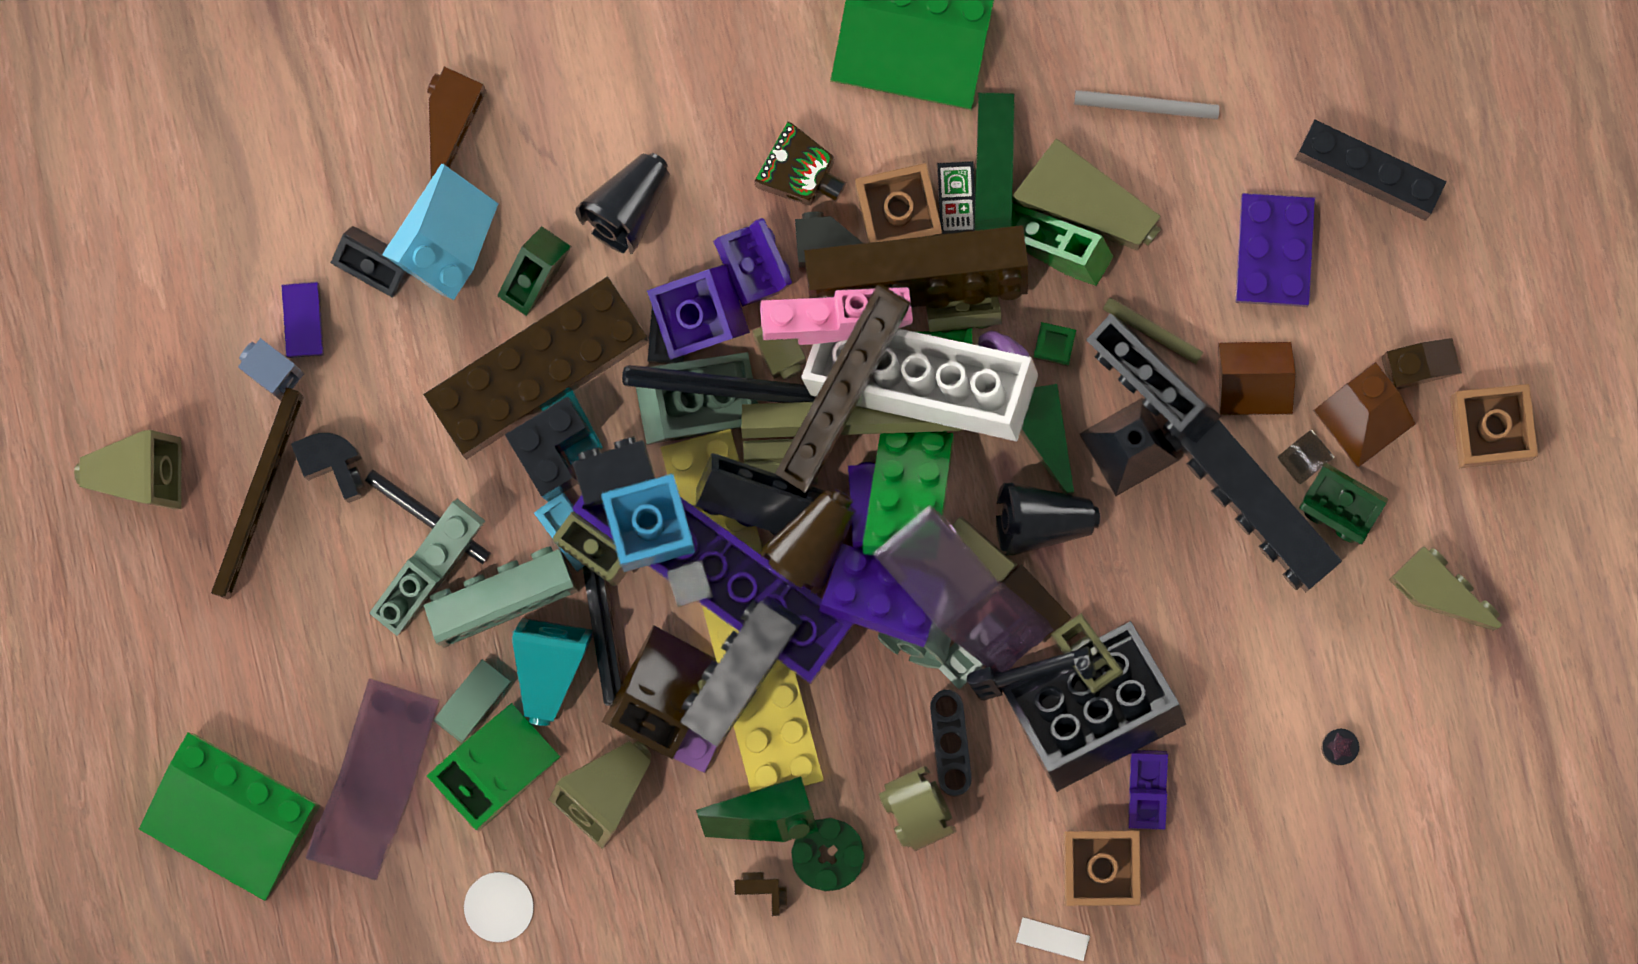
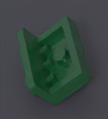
(1342, 504)

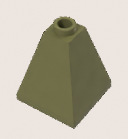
(137, 469)
(602, 790)

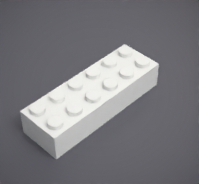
(940, 382)

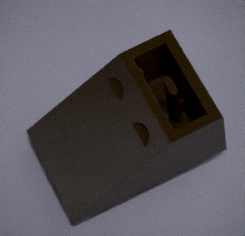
(655, 690)

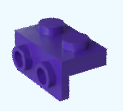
(754, 262)

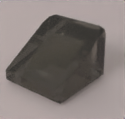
(1305, 457)
(690, 583)

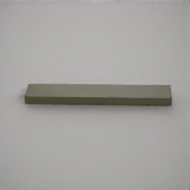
(786, 418)

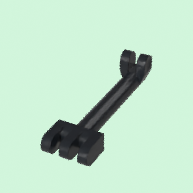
(989, 685)

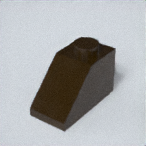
(1421, 363)

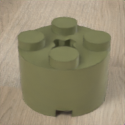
(918, 809)

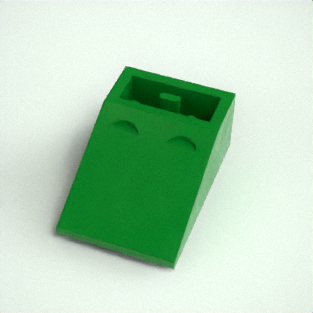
(493, 767)

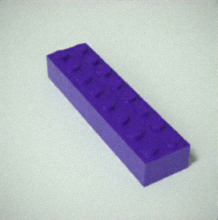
(739, 577)

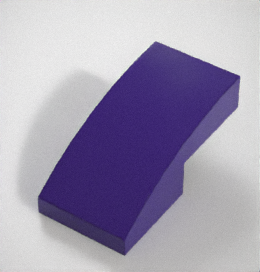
(1148, 789)

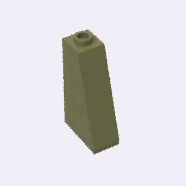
(1083, 196)

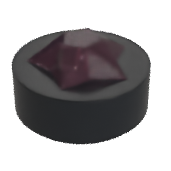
(1340, 747)

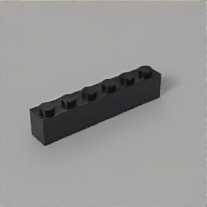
(1259, 505)

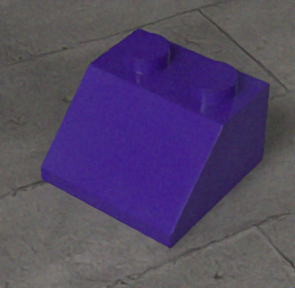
(698, 311)

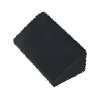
(363, 258)

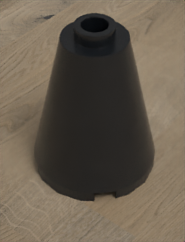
(625, 203)
(1041, 518)

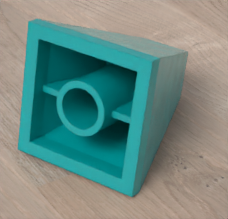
(546, 665)

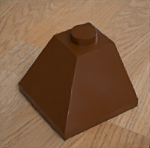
(1365, 415)

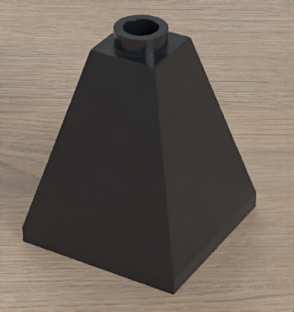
(1118, 459)

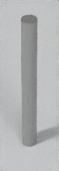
(1146, 104)

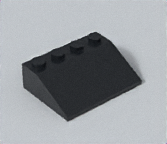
(1087, 731)

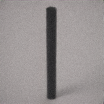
(418, 510)

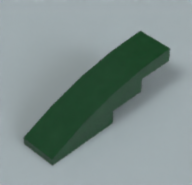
(994, 160)

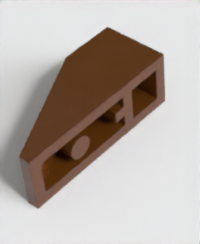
(451, 112)

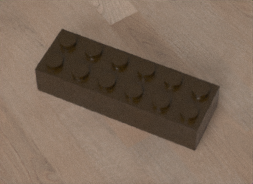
(933, 267)
(536, 367)

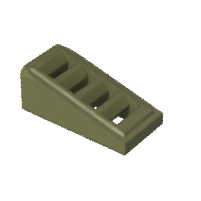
(1071, 629)

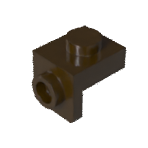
(756, 884)

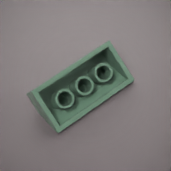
(499, 598)

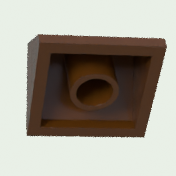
(1256, 378)

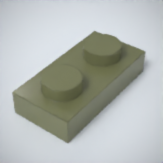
(962, 315)

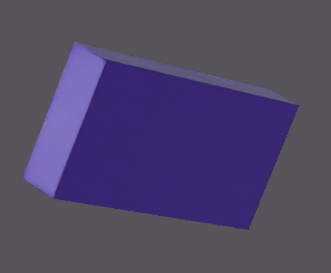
(302, 320)

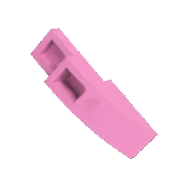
(819, 318)

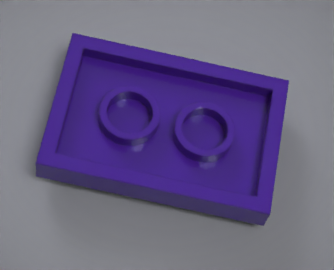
(1275, 250)
(871, 597)

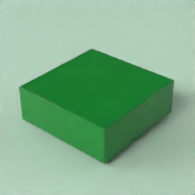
(1054, 344)

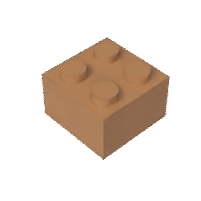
(898, 204)
(1494, 426)
(1101, 868)

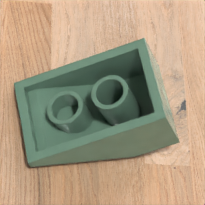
(684, 415)

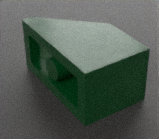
(533, 270)

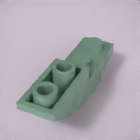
(427, 567)

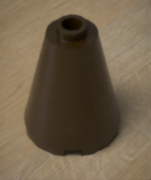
(812, 541)

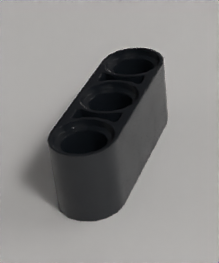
(956, 725)

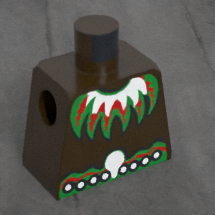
(799, 169)

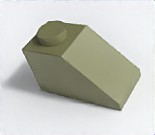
(781, 355)

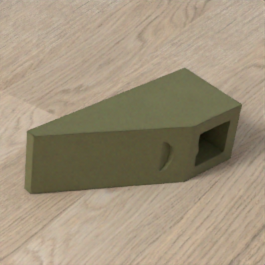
(1433, 587)

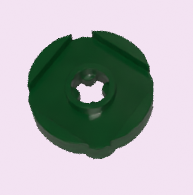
(825, 875)

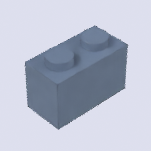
(269, 368)

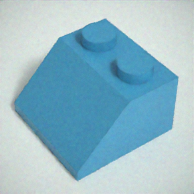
(648, 523)

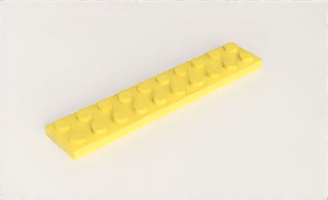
(774, 725)

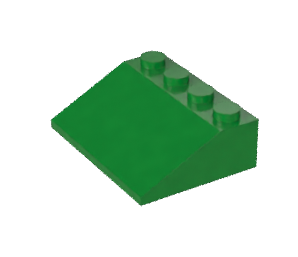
(914, 48)
(228, 816)

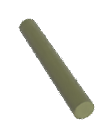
(1152, 330)

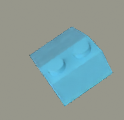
(443, 233)

